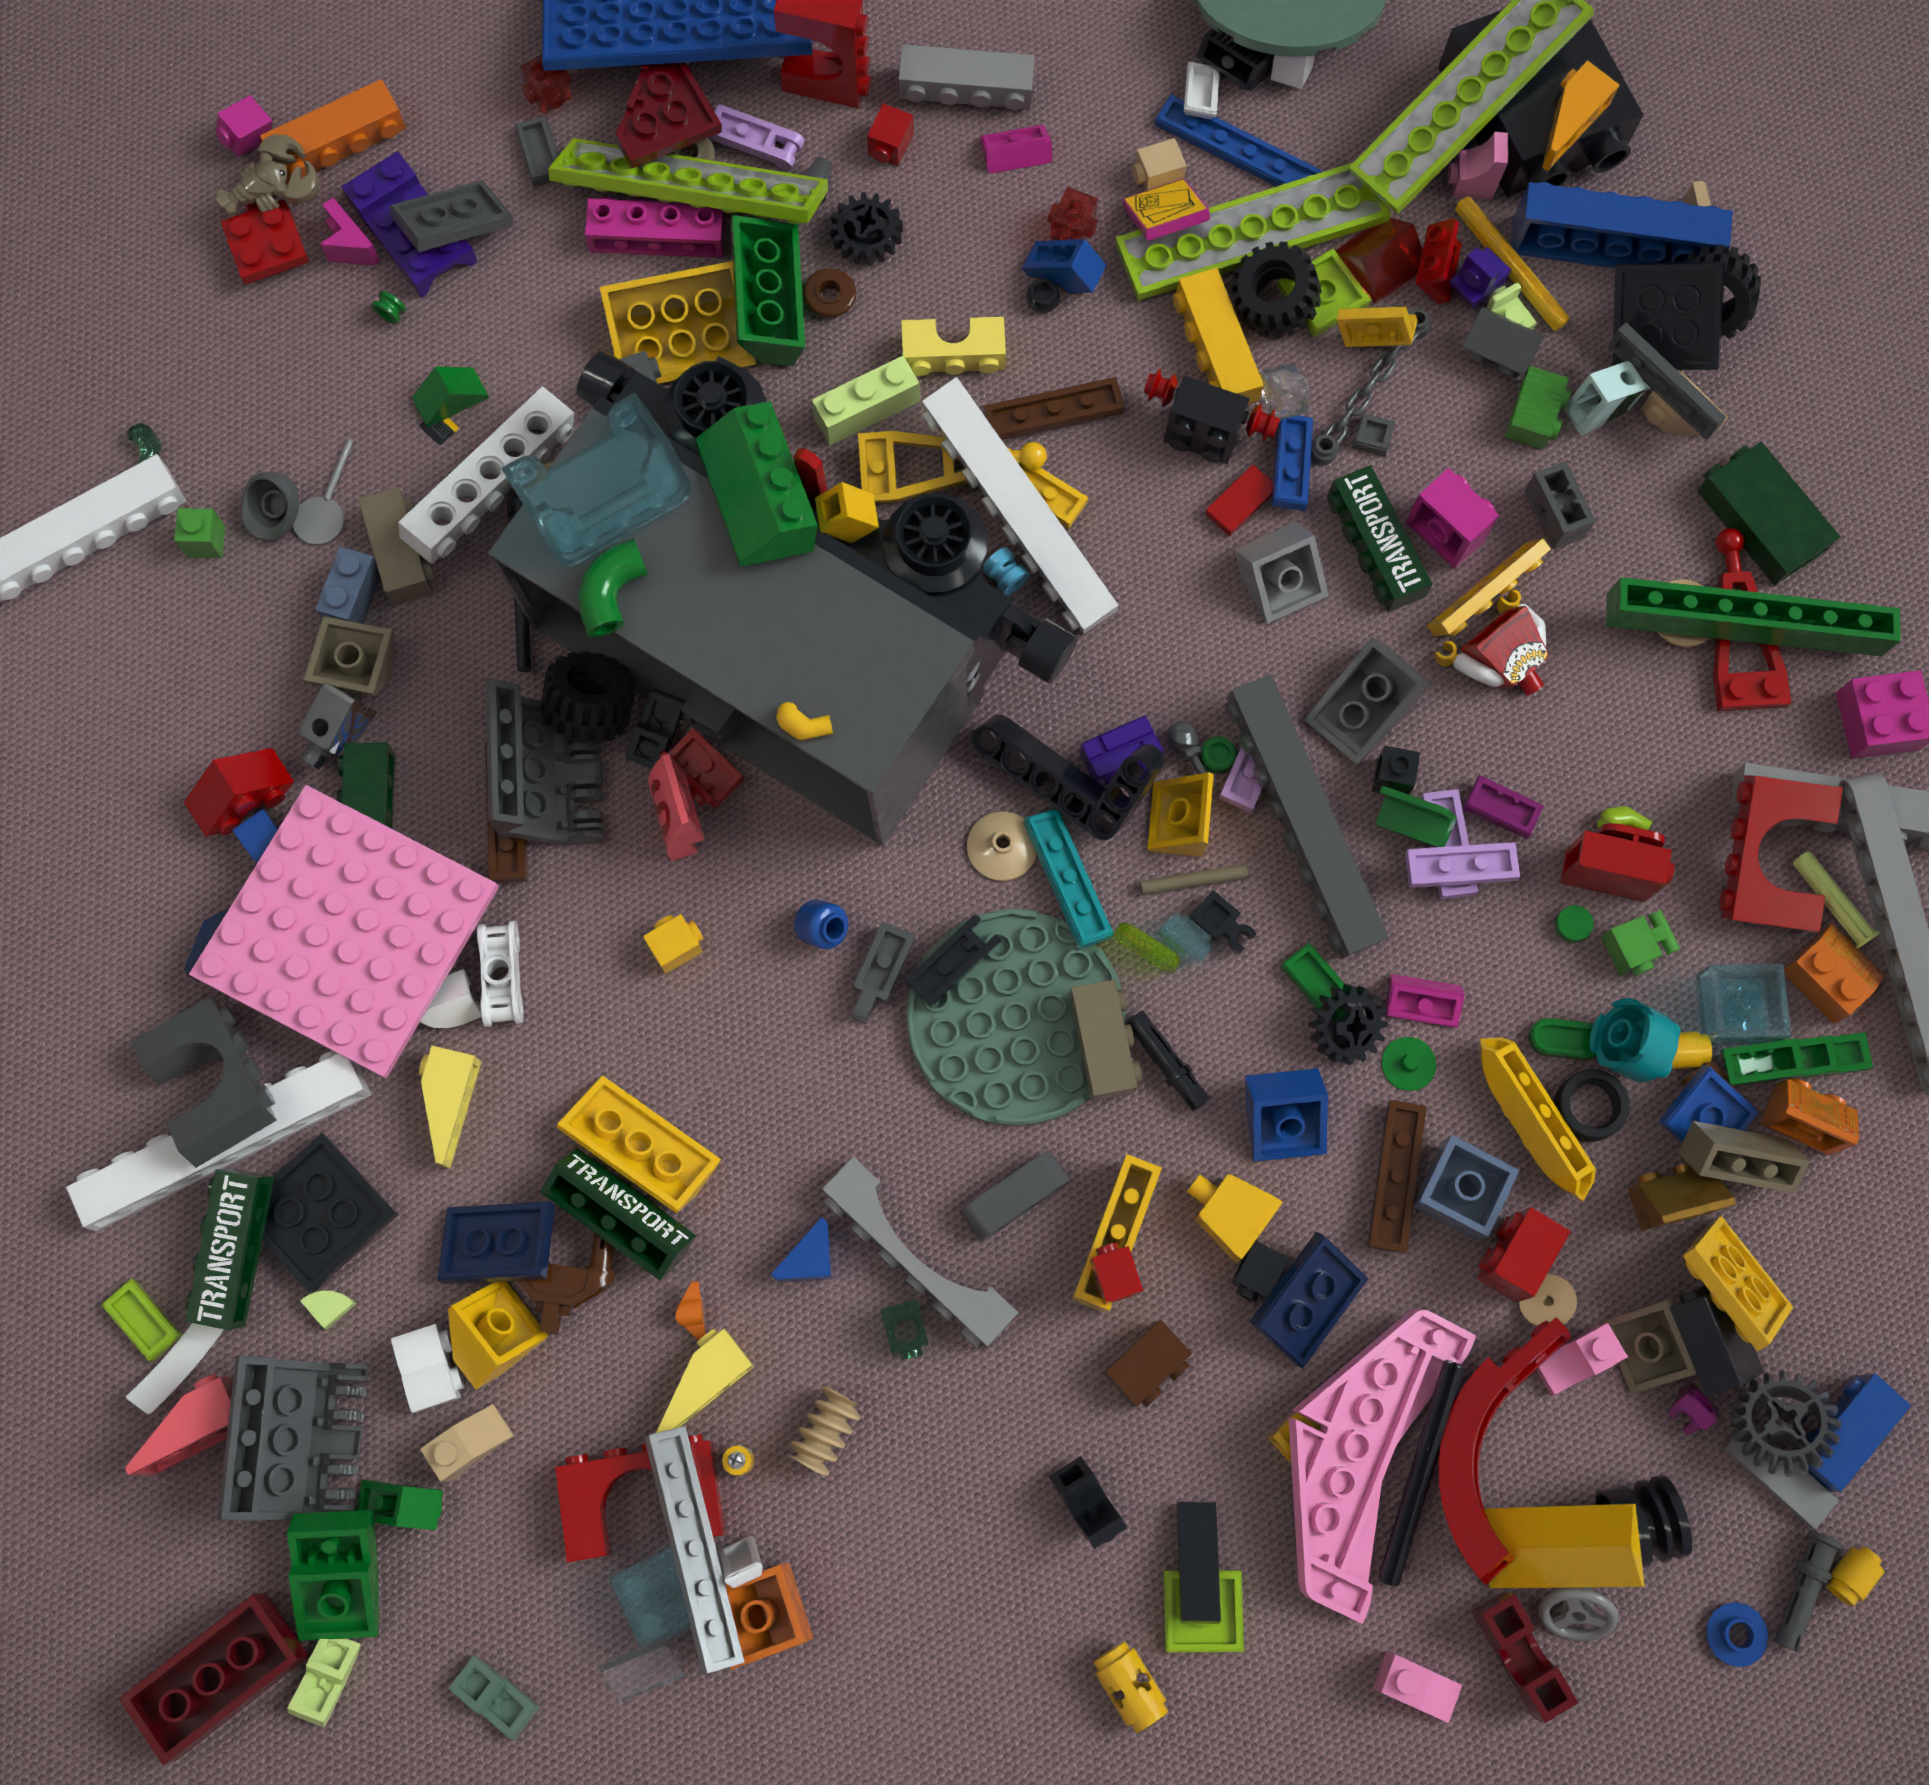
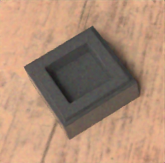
(1373, 434)

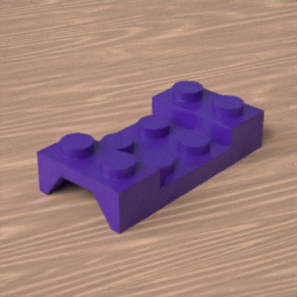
(393, 183)

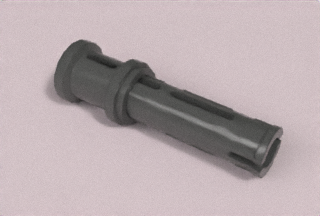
(1812, 1574)

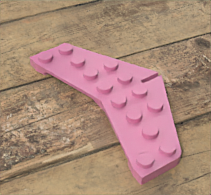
(1343, 1464)

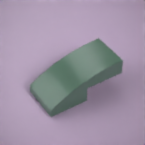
(494, 1697)

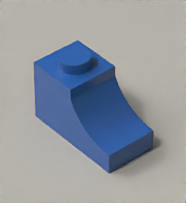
(1066, 263)

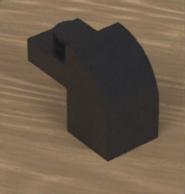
(1087, 1502)

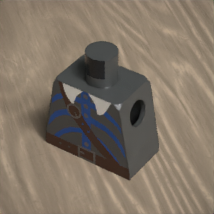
(331, 722)

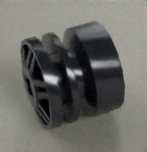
(1660, 1517)

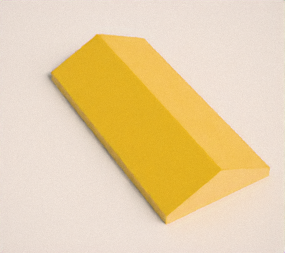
(639, 1144)
(1569, 1546)

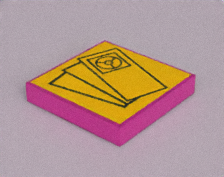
(1166, 209)

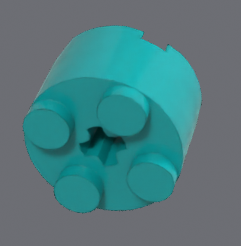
(1635, 1040)

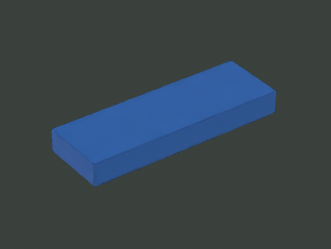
(1292, 463)

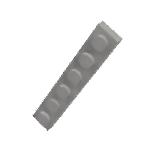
(694, 1550)

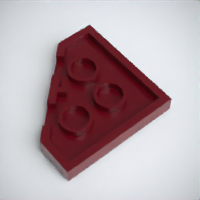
(664, 114)

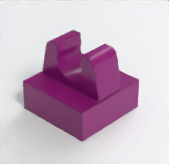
(1697, 1406)

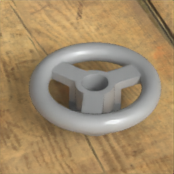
(1578, 1609)

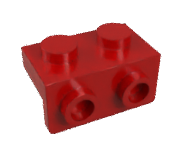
(1439, 260)
(706, 769)

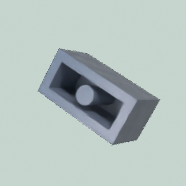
(349, 586)

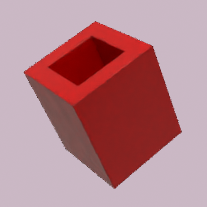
(890, 134)
(1115, 1273)

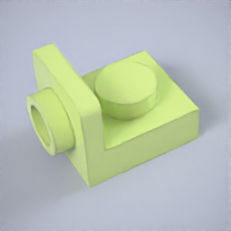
(1506, 303)

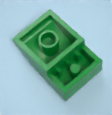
(334, 1575)

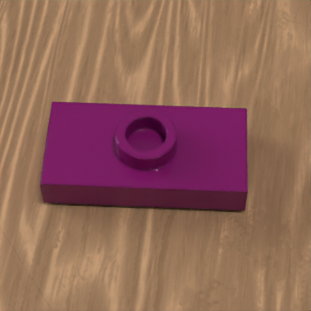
(1503, 807)

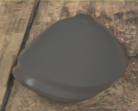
(270, 505)

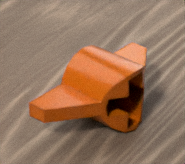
(691, 1311)

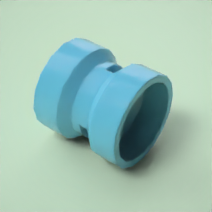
(1005, 571)

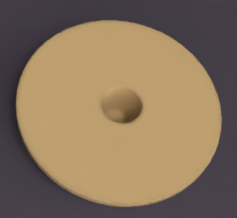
(1552, 1300)

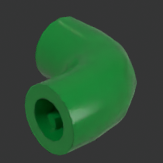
(601, 586)

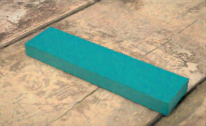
(1068, 878)

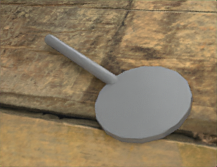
(321, 518)

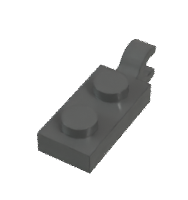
(881, 968)

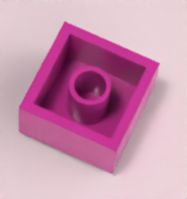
(1452, 517)
(1885, 714)

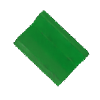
(1415, 818)

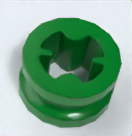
(388, 307)

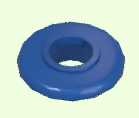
(1719, 1640)

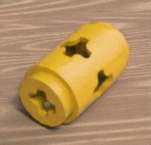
(1142, 1701)

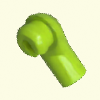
(1625, 816)

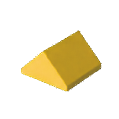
(1181, 815)

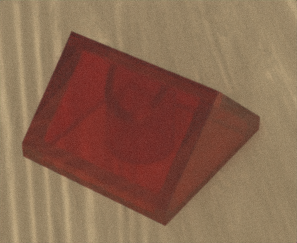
(1383, 257)

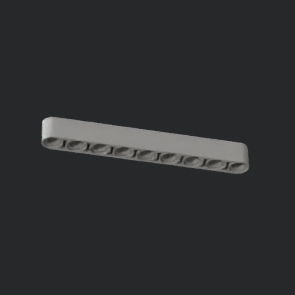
(1893, 905)

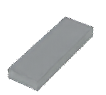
(1799, 1493)

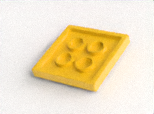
(1738, 1283)

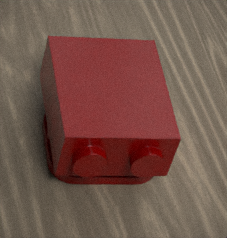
(1619, 862)

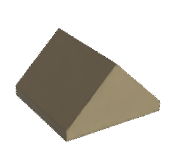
(351, 656)
(1652, 1347)

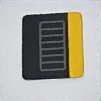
(440, 431)

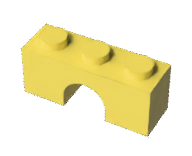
(980, 351)

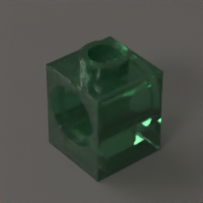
(902, 1312)

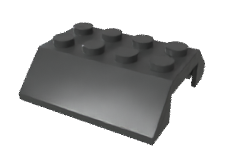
(538, 773)
(286, 1438)

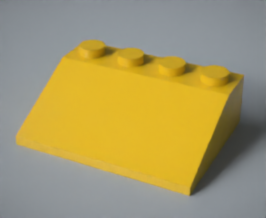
(676, 319)

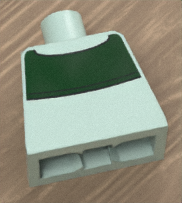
(1616, 386)

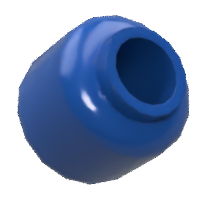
(821, 924)

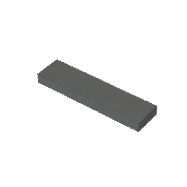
(1667, 381)

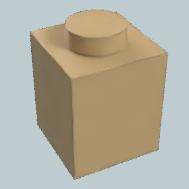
(1159, 165)

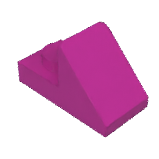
(348, 242)

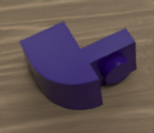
(1479, 276)

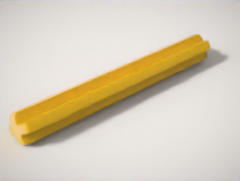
(1520, 272)

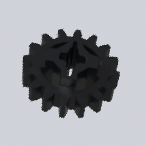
(856, 219)
(1348, 1024)

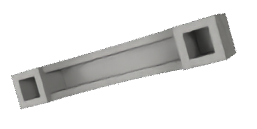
(979, 1312)

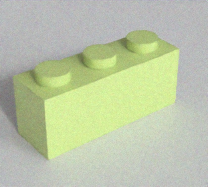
(866, 400)

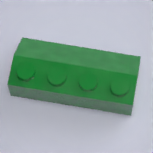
(768, 289)
(757, 485)

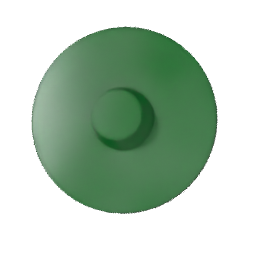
(1408, 1063)

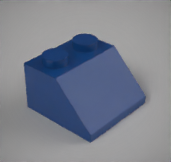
(1286, 1114)

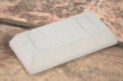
(1201, 91)
(740, 1562)

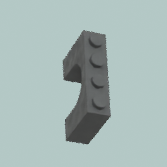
(237, 1105)

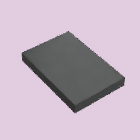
(450, 215)

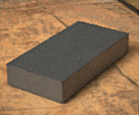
(537, 148)

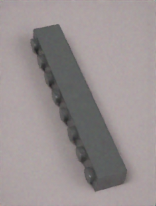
(1305, 816)

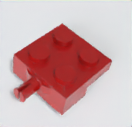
(264, 242)

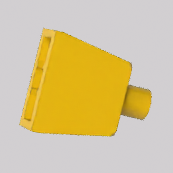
(1233, 1212)

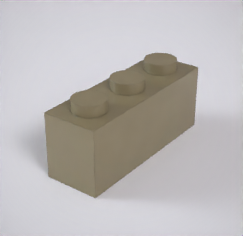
(401, 568)
(1105, 1040)
(1743, 1157)

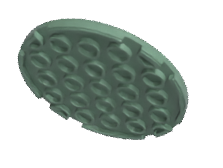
(1292, 25)
(1007, 1030)

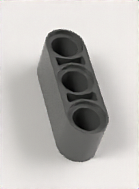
(1015, 1195)

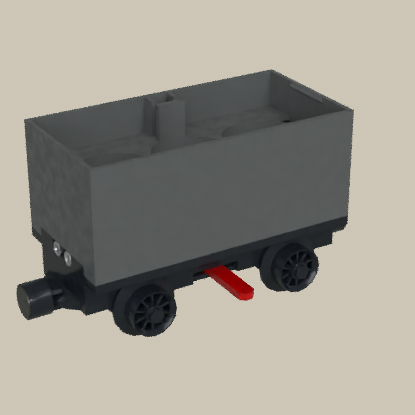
(866, 631)

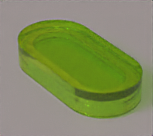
(1147, 947)

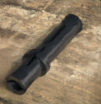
(1170, 1064)

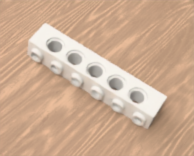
(431, 540)

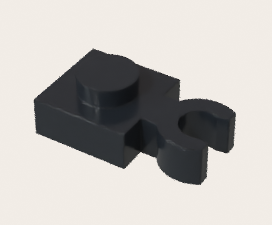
(1218, 920)

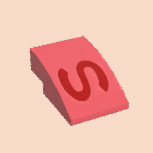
(674, 808)

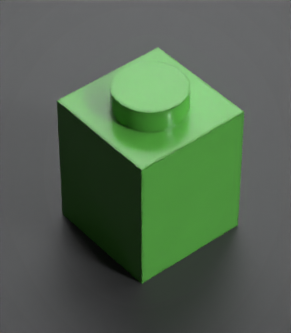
(199, 533)

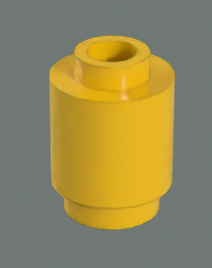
(1692, 1051)
(1855, 1575)

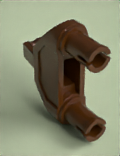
(571, 1286)

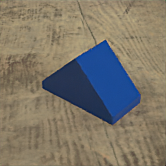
(809, 1258)

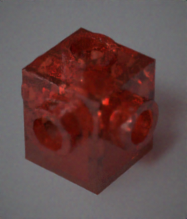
(545, 88)
(1073, 216)

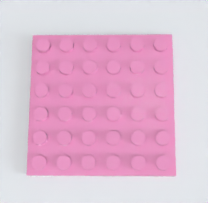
(345, 931)

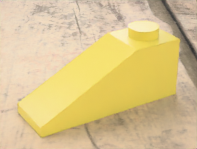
(447, 1091)
(708, 1375)

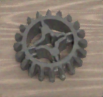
(1798, 1413)

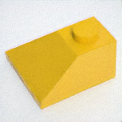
(491, 1332)

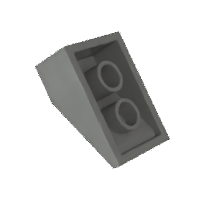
(1367, 700)

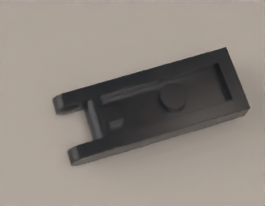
(950, 963)

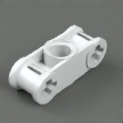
(500, 998)

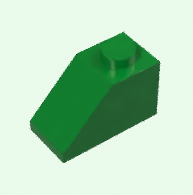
(401, 1504)

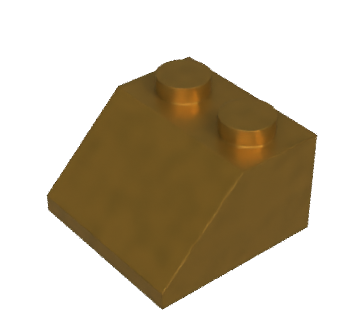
(1677, 1197)

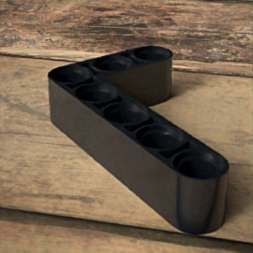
(1068, 778)

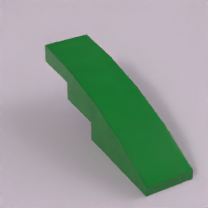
(1797, 1059)

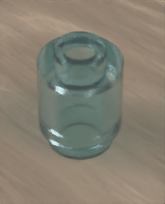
(1185, 938)

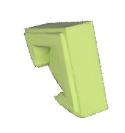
(327, 1306)

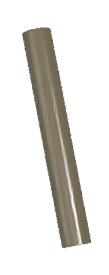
(1194, 879)

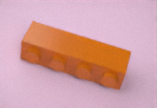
(342, 127)

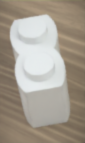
(427, 1367)

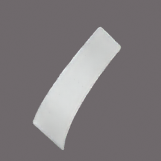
(174, 1367)

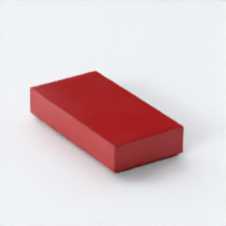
(1240, 500)

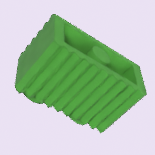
(1537, 408)

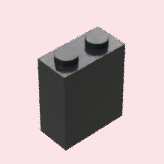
(1713, 1343)

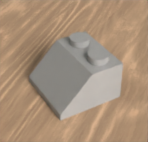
(1282, 571)

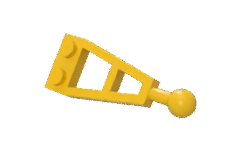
(879, 468)

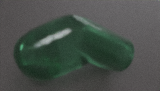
(145, 440)

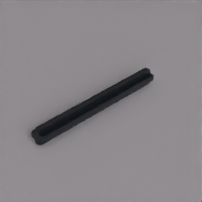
(1420, 1473)

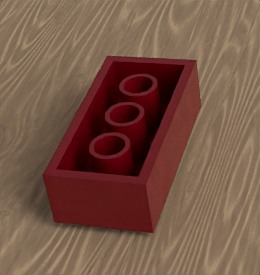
(214, 1678)

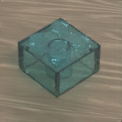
(1743, 1003)
(652, 1598)

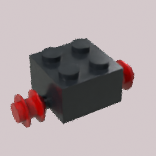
(1207, 416)

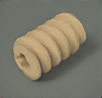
(825, 1431)

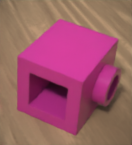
(242, 125)

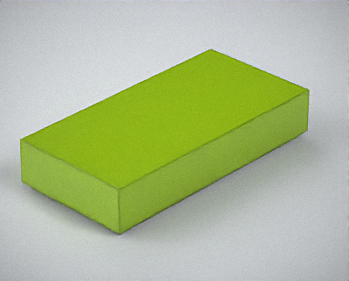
(141, 1320)

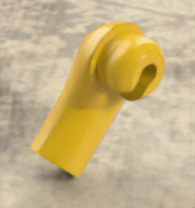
(799, 725)

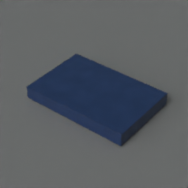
(496, 1243)
(1309, 1300)

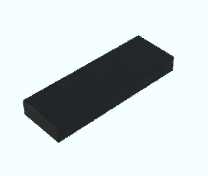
(1198, 1563)

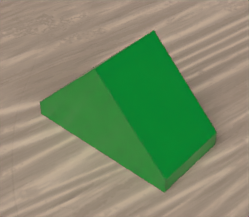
(448, 393)

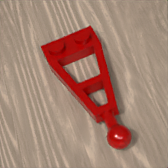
(1745, 689)

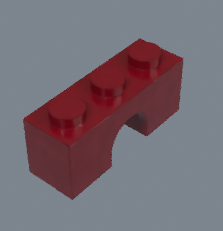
(1530, 1671)

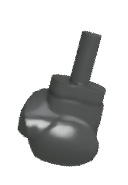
(1184, 738)

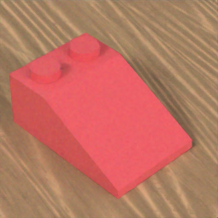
(189, 1428)

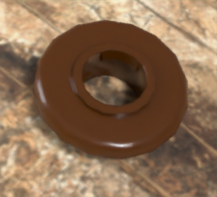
(829, 279)

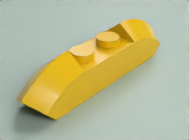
(1535, 1117)

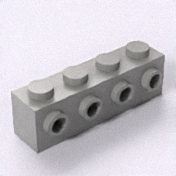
(966, 77)

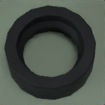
(1614, 1089)

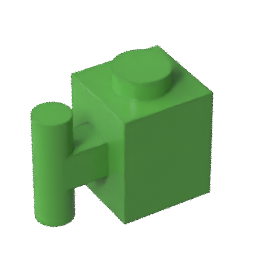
(1636, 946)

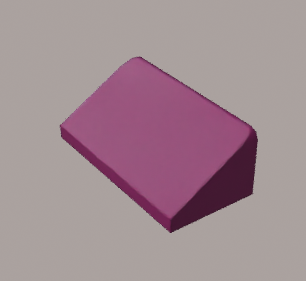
(1016, 149)
(1424, 1000)

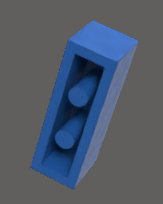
(1866, 1417)

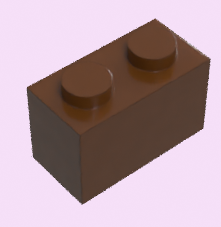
(1148, 1364)

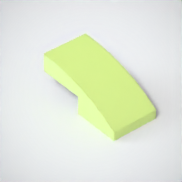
(324, 1680)

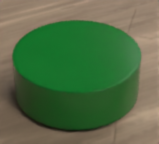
(1218, 754)
(1574, 924)

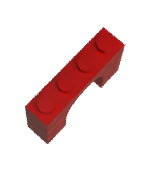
(826, 76)
(1762, 805)
(586, 1486)

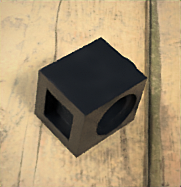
(1396, 769)
(1259, 1272)

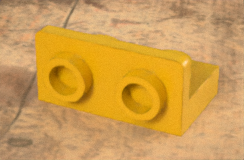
(1376, 326)

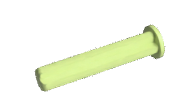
(1835, 899)

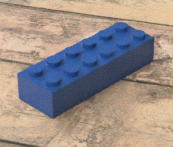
(1613, 227)

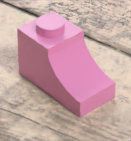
(1479, 169)
(1581, 1358)
(1417, 1686)

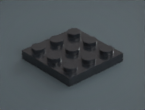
(1673, 310)
(322, 1213)

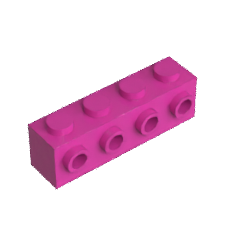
(654, 228)

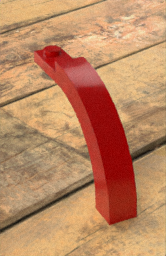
(1463, 1443)

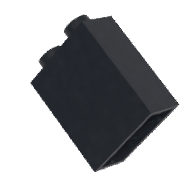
(1532, 110)

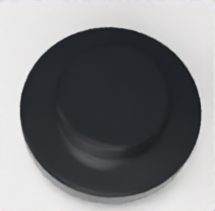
(1043, 296)

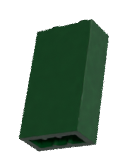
(1770, 510)

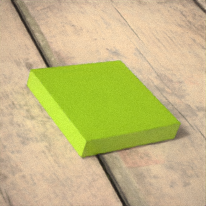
(1338, 290)
(1205, 1637)

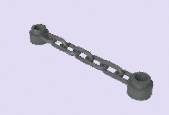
(1325, 457)

